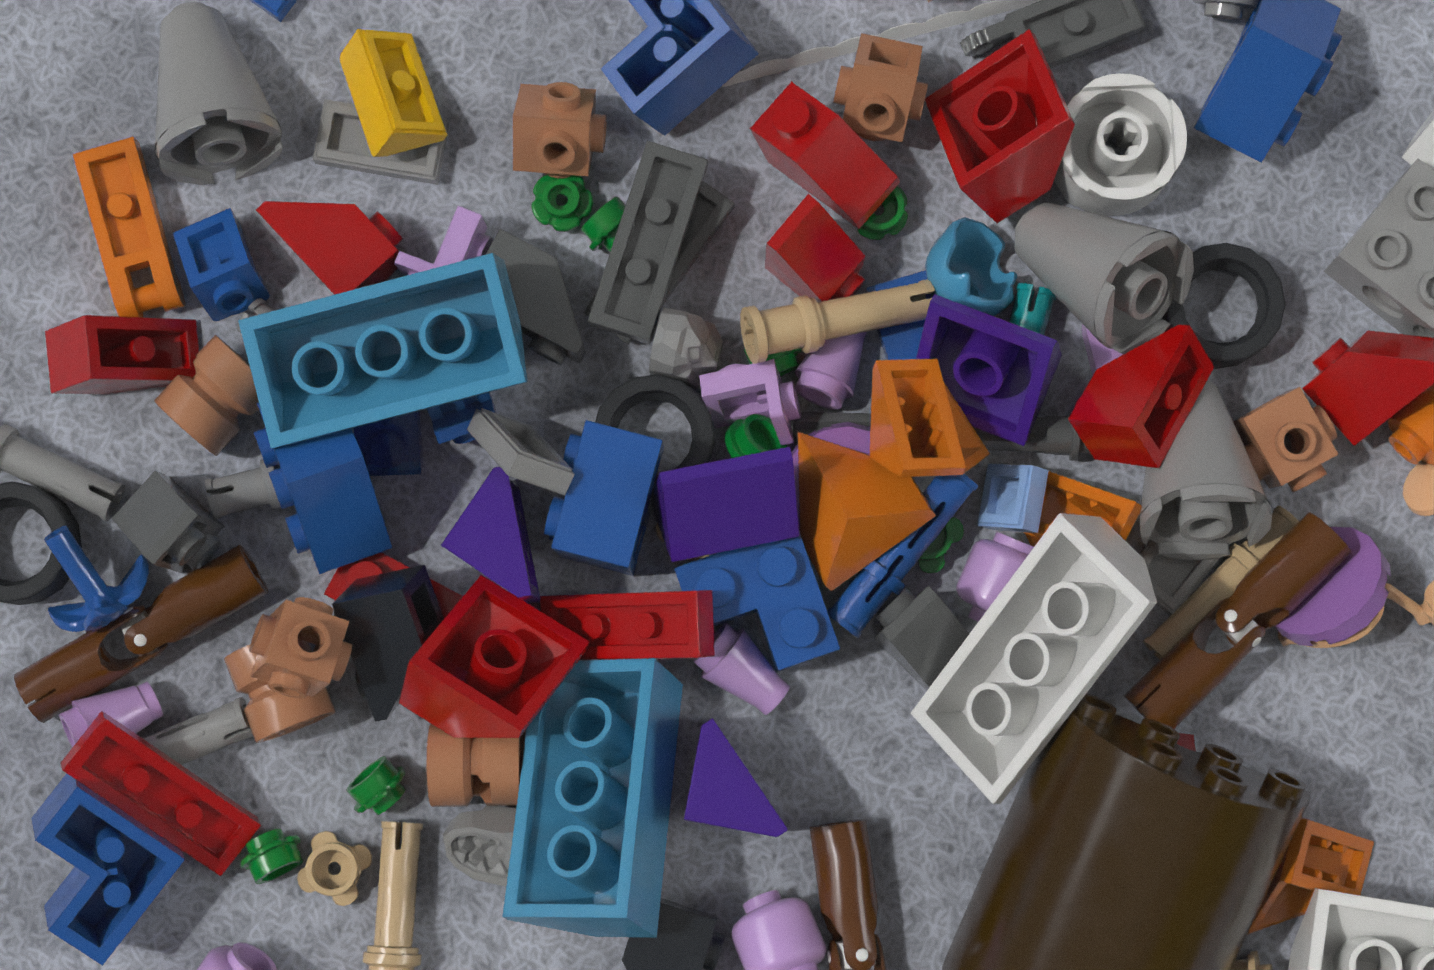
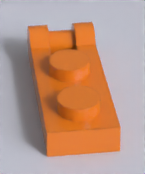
(128, 227)

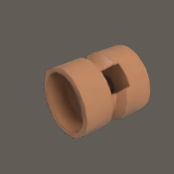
(213, 397)
(268, 711)
(472, 768)

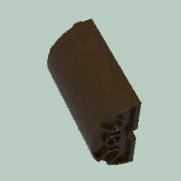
(1128, 853)

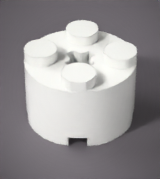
(1142, 122)

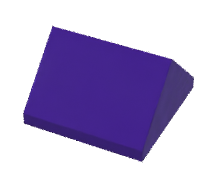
(990, 366)
(727, 504)
(496, 538)
(725, 791)

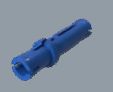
(885, 573)

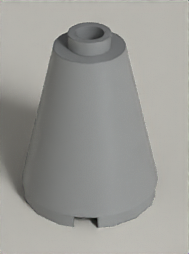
(209, 101)
(1106, 270)
(1204, 488)

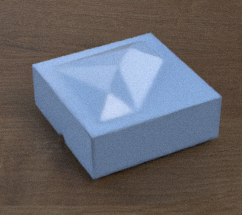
(1013, 498)

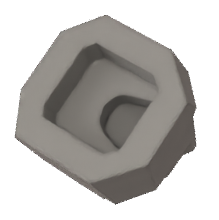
(685, 347)
(482, 843)

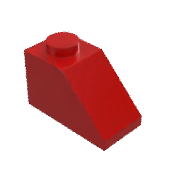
(823, 155)
(336, 241)
(815, 254)
(119, 353)
(1370, 379)
(1142, 399)

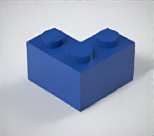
(677, 59)
(1276, 60)
(331, 496)
(607, 499)
(775, 584)
(115, 869)

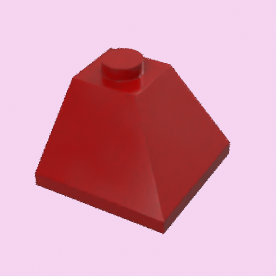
(1004, 127)
(489, 665)

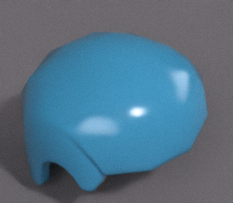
(968, 269)

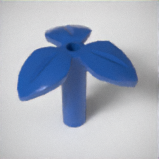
(102, 602)

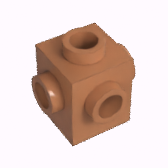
(881, 88)
(556, 129)
(1307, 430)
(285, 663)

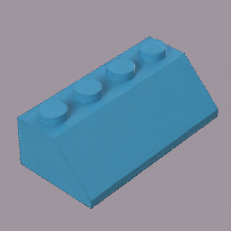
(385, 350)
(596, 802)

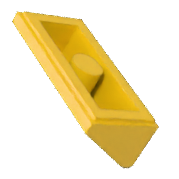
(391, 92)

